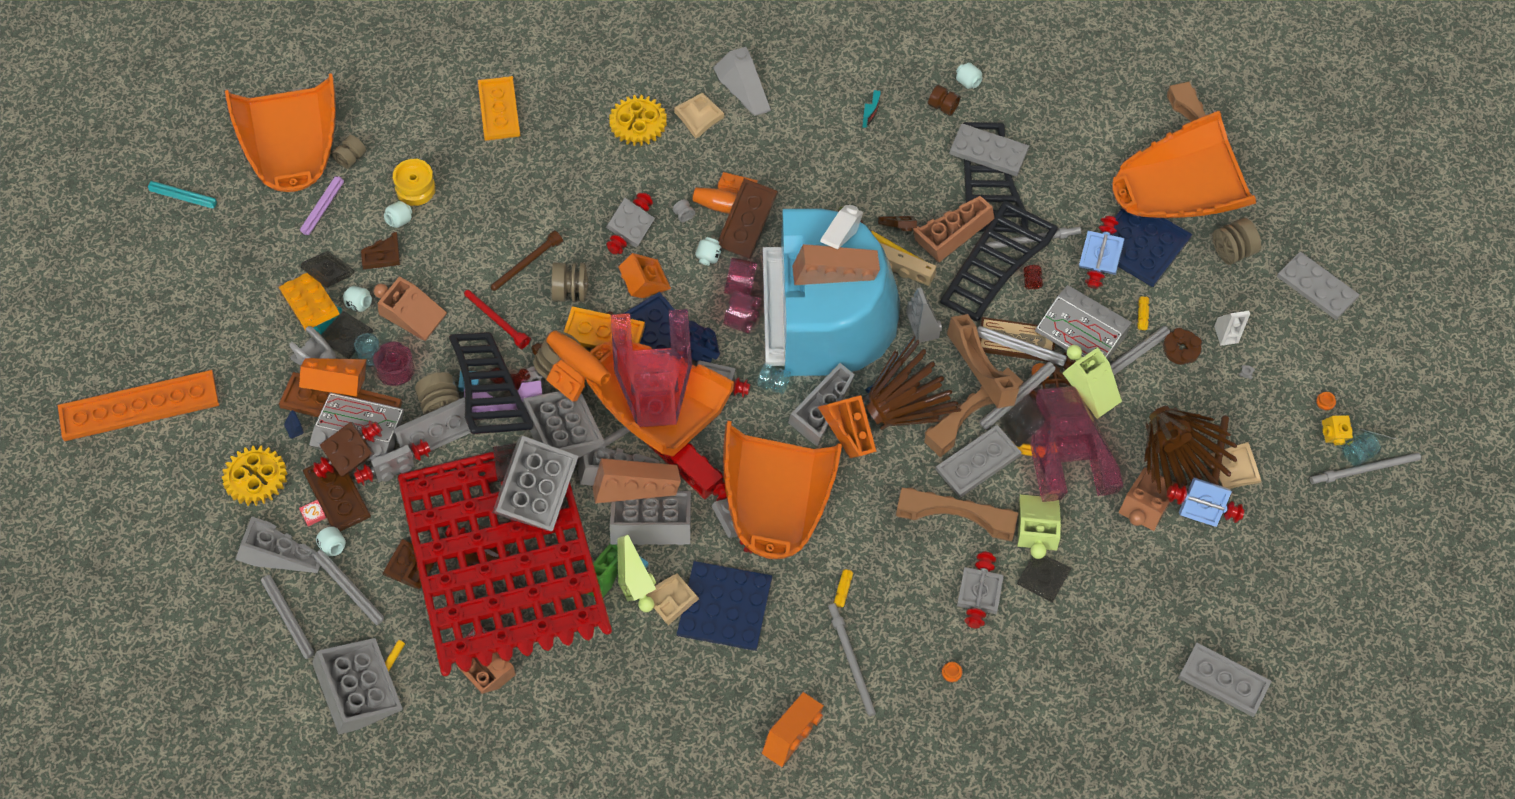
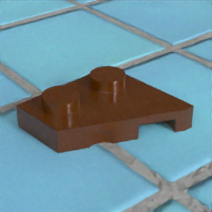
(906, 223)
(381, 253)

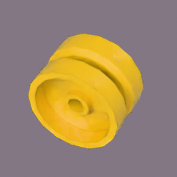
(414, 182)

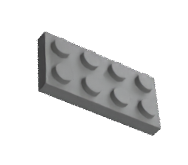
(989, 150)
(1318, 285)
(435, 427)
(978, 461)
(1225, 679)

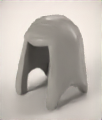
(314, 348)

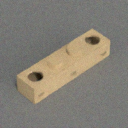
(910, 266)

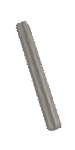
(1021, 345)
(1139, 349)
(1024, 389)
(346, 584)
(287, 616)

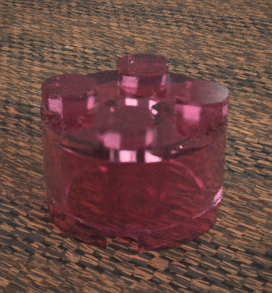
(740, 276)
(742, 311)
(394, 364)

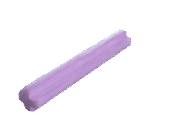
(321, 206)

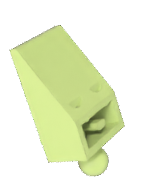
(1093, 380)
(1038, 525)
(633, 576)

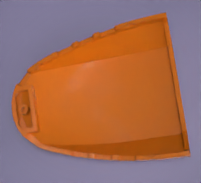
(286, 134)
(1184, 174)
(701, 404)
(776, 491)

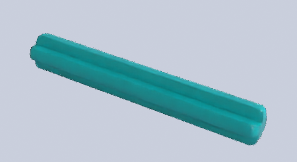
(182, 194)

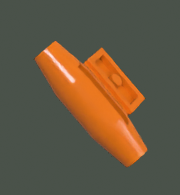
(723, 197)
(575, 366)

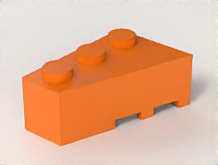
(850, 425)

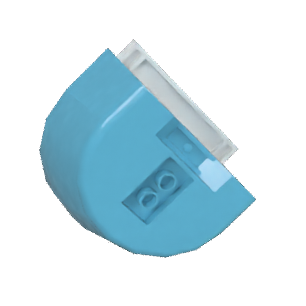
(825, 323)

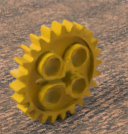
(638, 120)
(242, 487)

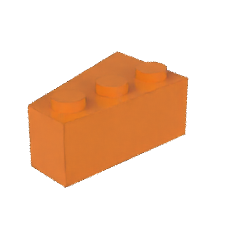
(333, 375)
(792, 729)

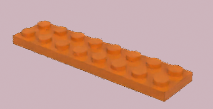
(137, 405)

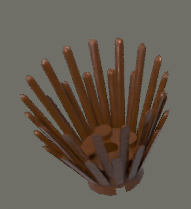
(903, 403)
(1174, 433)

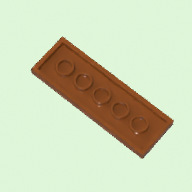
(312, 401)

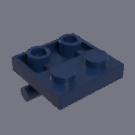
(703, 343)

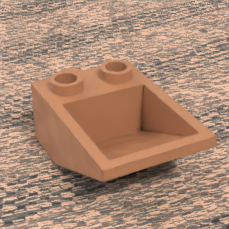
(409, 308)
(1143, 502)

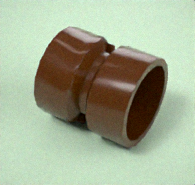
(942, 99)

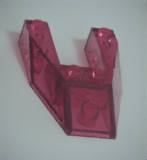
(653, 378)
(1070, 436)

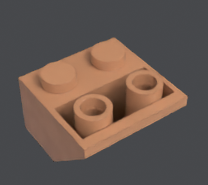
(490, 677)

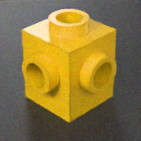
(1337, 429)

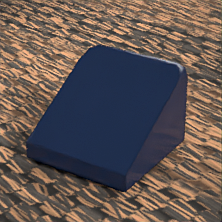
(293, 425)

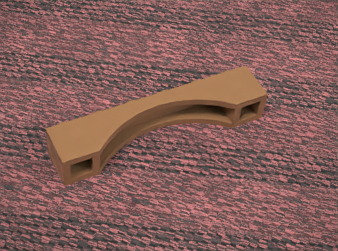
(1184, 100)
(998, 386)
(943, 435)
(996, 521)

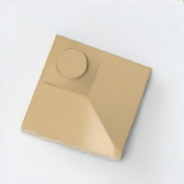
(698, 114)
(1243, 471)
(672, 598)

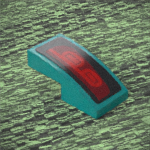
(871, 109)

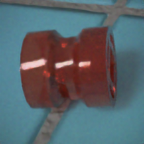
(1033, 277)

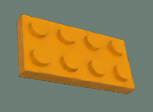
(498, 108)
(308, 300)
(594, 327)

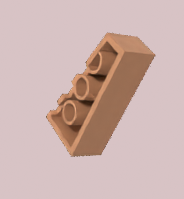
(950, 231)
(832, 265)
(634, 480)

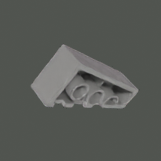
(807, 417)

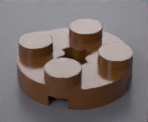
(1184, 337)

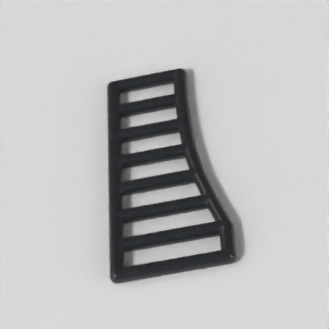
(1008, 183)
(1004, 276)
(470, 389)

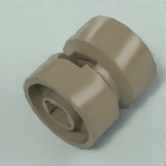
(349, 151)

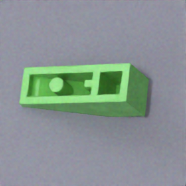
(606, 568)

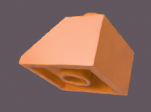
(643, 276)

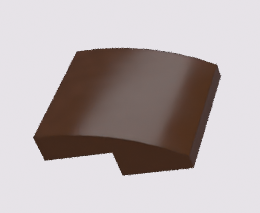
(403, 566)

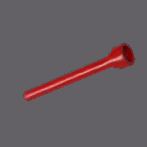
(521, 339)

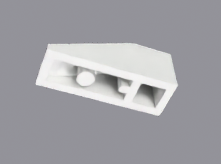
(842, 227)
(1230, 327)

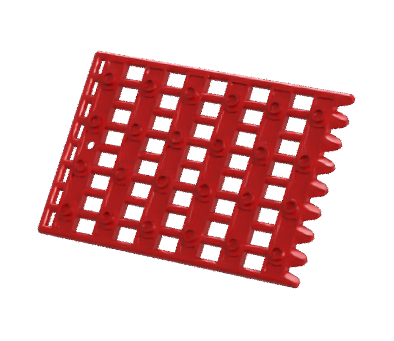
(514, 600)

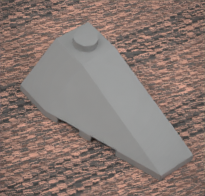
(741, 78)
(922, 318)
(590, 462)
(272, 549)

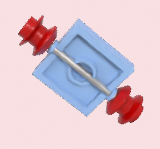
(1101, 252)
(1205, 502)

